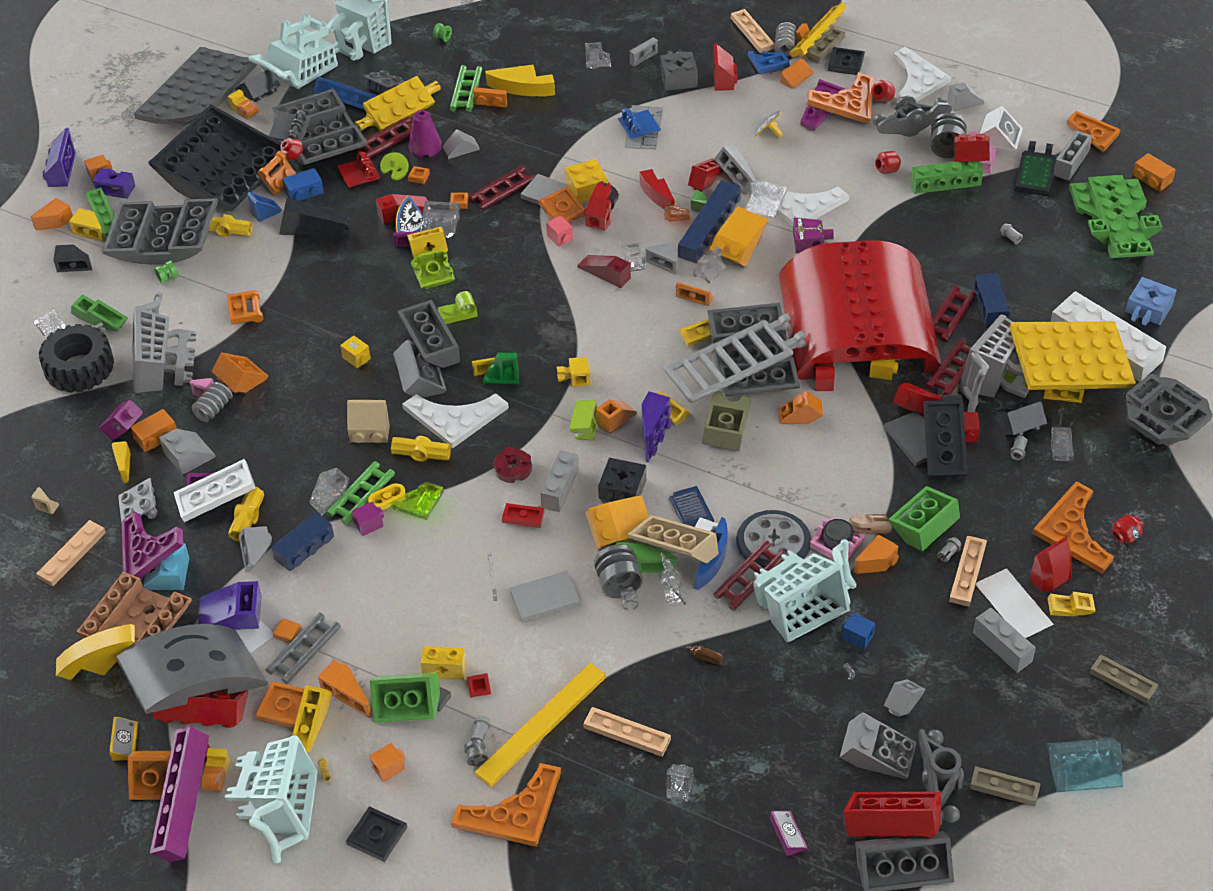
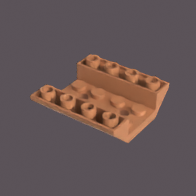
(127, 604)

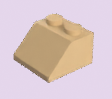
(367, 421)

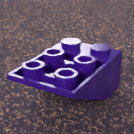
(655, 421)
(232, 606)

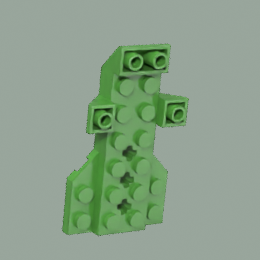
(1114, 213)

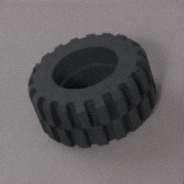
(80, 373)

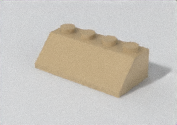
(676, 538)

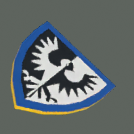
(771, 124)
(408, 216)

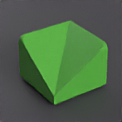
(698, 201)

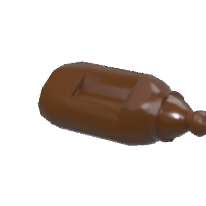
(706, 654)

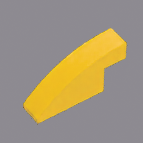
(521, 81)
(95, 652)

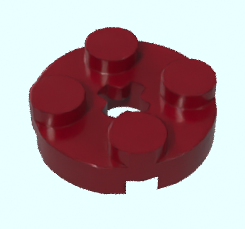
(512, 456)

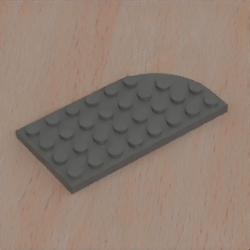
(200, 81)

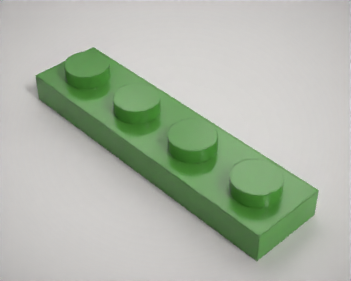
(102, 209)

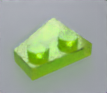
(420, 501)

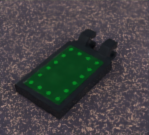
(1035, 170)

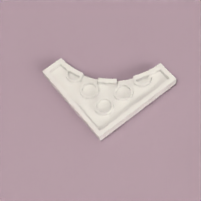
(921, 75)
(810, 205)
(454, 423)

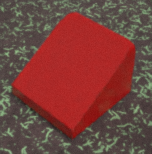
(478, 685)

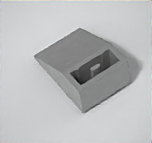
(877, 747)

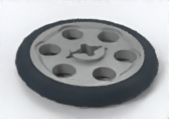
(774, 518)

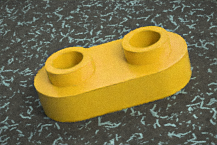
(385, 497)

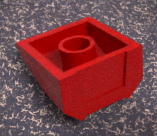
(1052, 566)

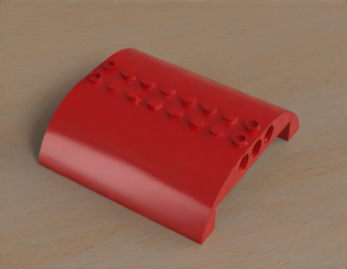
(858, 305)

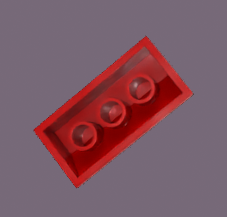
(208, 709)
(893, 814)

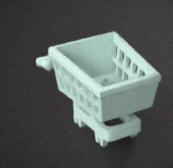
(358, 28)
(287, 54)
(803, 584)
(270, 786)

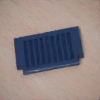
(690, 506)

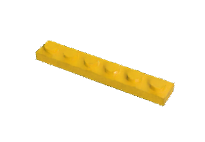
(820, 28)

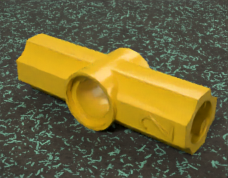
(228, 225)
(420, 448)
(246, 513)

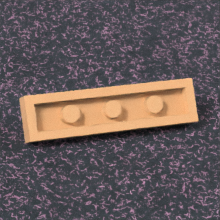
(752, 31)
(70, 553)
(968, 571)
(627, 731)

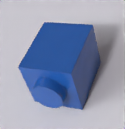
(858, 630)

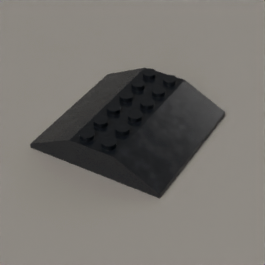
(216, 158)

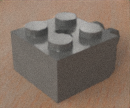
(678, 70)

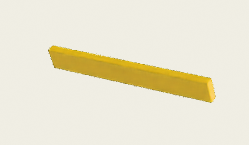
(540, 725)

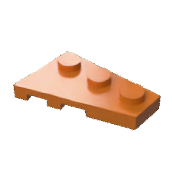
(1101, 133)

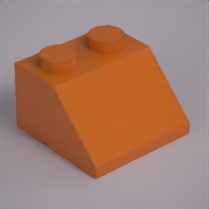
(238, 372)
(147, 774)

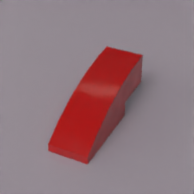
(656, 189)

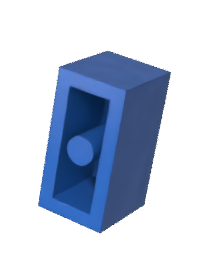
(303, 185)

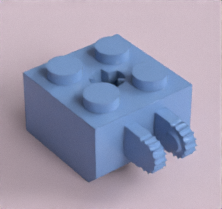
(1150, 301)

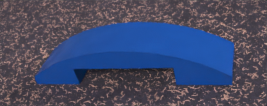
(707, 571)

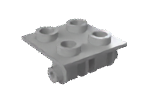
(139, 500)

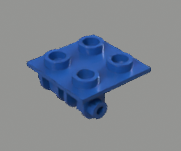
(638, 123)

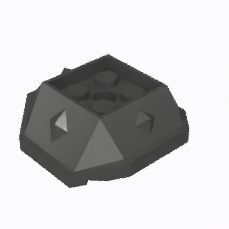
(1166, 410)

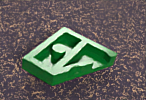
(503, 369)

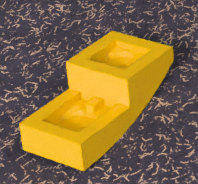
(1072, 605)

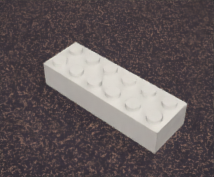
(1141, 350)

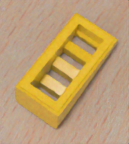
(122, 456)

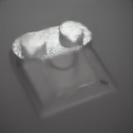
(440, 215)

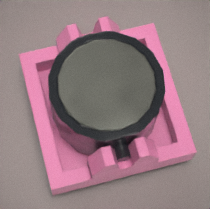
(831, 534)

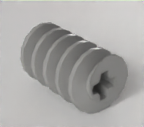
(785, 38)
(211, 401)

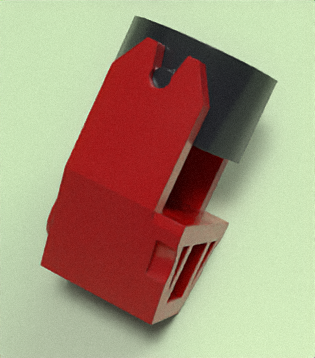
(600, 205)

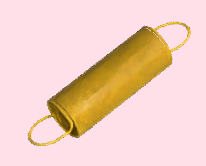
(324, 769)

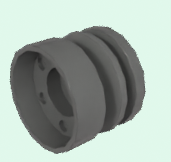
(943, 134)
(617, 570)

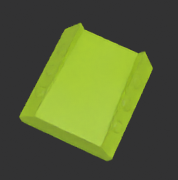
(432, 269)

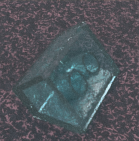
(1086, 764)

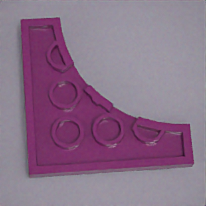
(144, 551)

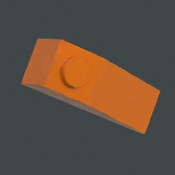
(340, 680)

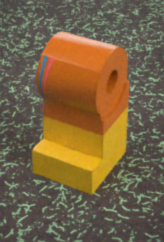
(242, 105)
(215, 769)

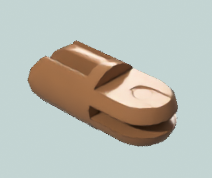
(870, 524)

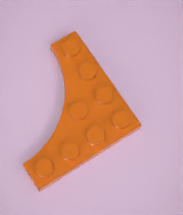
(849, 103)
(1068, 520)
(517, 817)

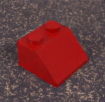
(723, 70)
(972, 148)

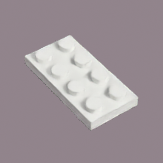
(214, 490)

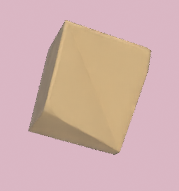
(43, 503)

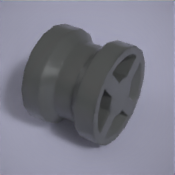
(475, 752)

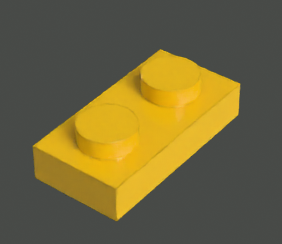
(695, 333)

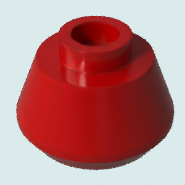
(292, 148)

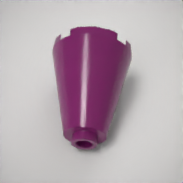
(424, 136)

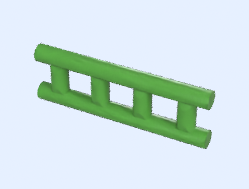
(467, 83)
(360, 483)

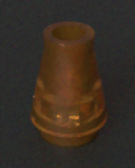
(676, 213)

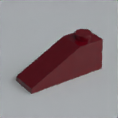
(608, 268)

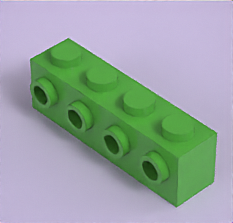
(946, 176)

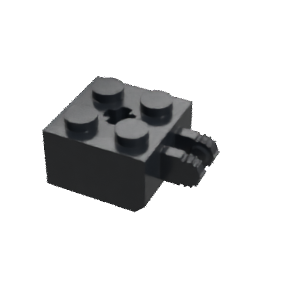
(621, 480)

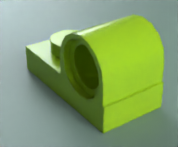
(462, 309)

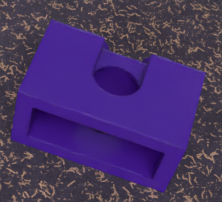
(109, 178)

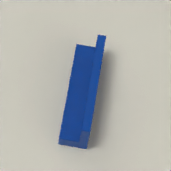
(346, 93)

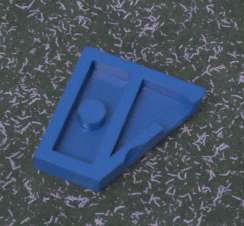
(769, 61)

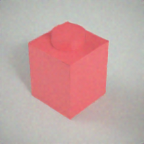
(559, 231)

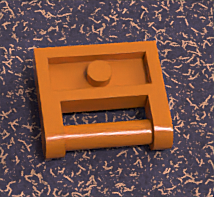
(275, 181)
(238, 307)

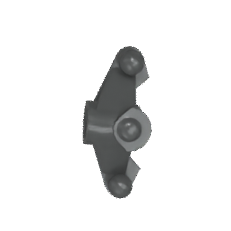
(910, 116)
(937, 779)

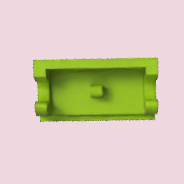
(584, 419)

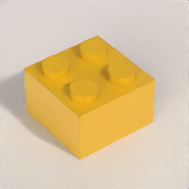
(583, 177)

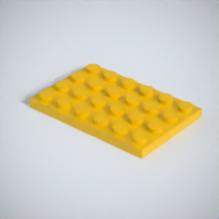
(1072, 355)

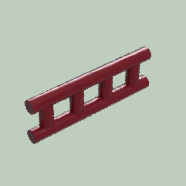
(378, 137)
(485, 203)
(960, 311)
(943, 369)
(737, 576)

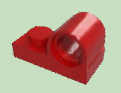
(824, 376)

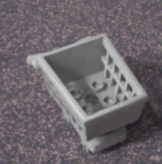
(152, 332)
(986, 373)

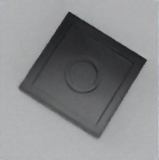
(846, 61)
(376, 834)

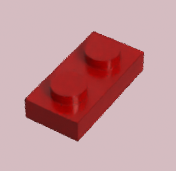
(523, 515)

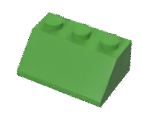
(925, 517)
(405, 697)

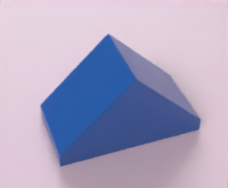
(262, 207)

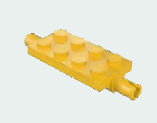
(398, 103)

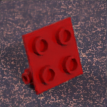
(358, 171)

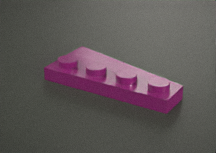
(814, 116)

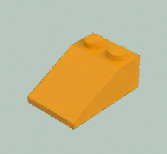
(739, 235)
(615, 520)

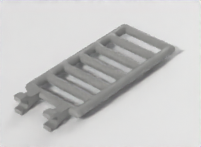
(771, 329)

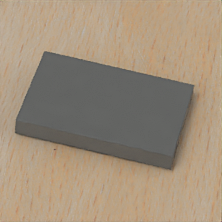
(910, 436)

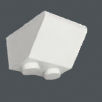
(1002, 129)

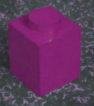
(368, 518)

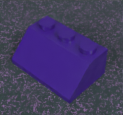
(60, 160)

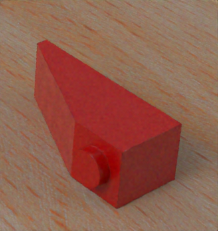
(704, 174)
(388, 206)
(913, 397)

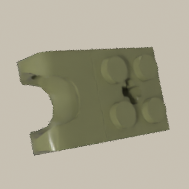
(726, 422)

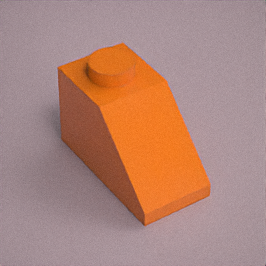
(52, 215)
(877, 556)

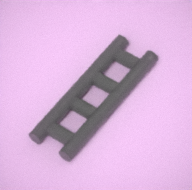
(303, 659)

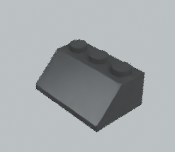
(416, 374)

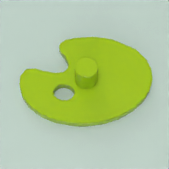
(393, 162)

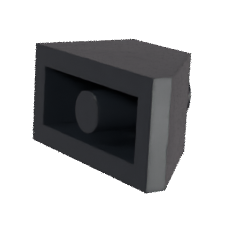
(71, 258)

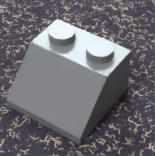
(185, 450)

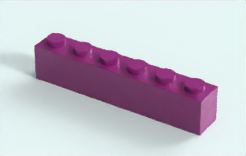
(179, 794)

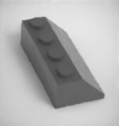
(430, 334)
(904, 862)

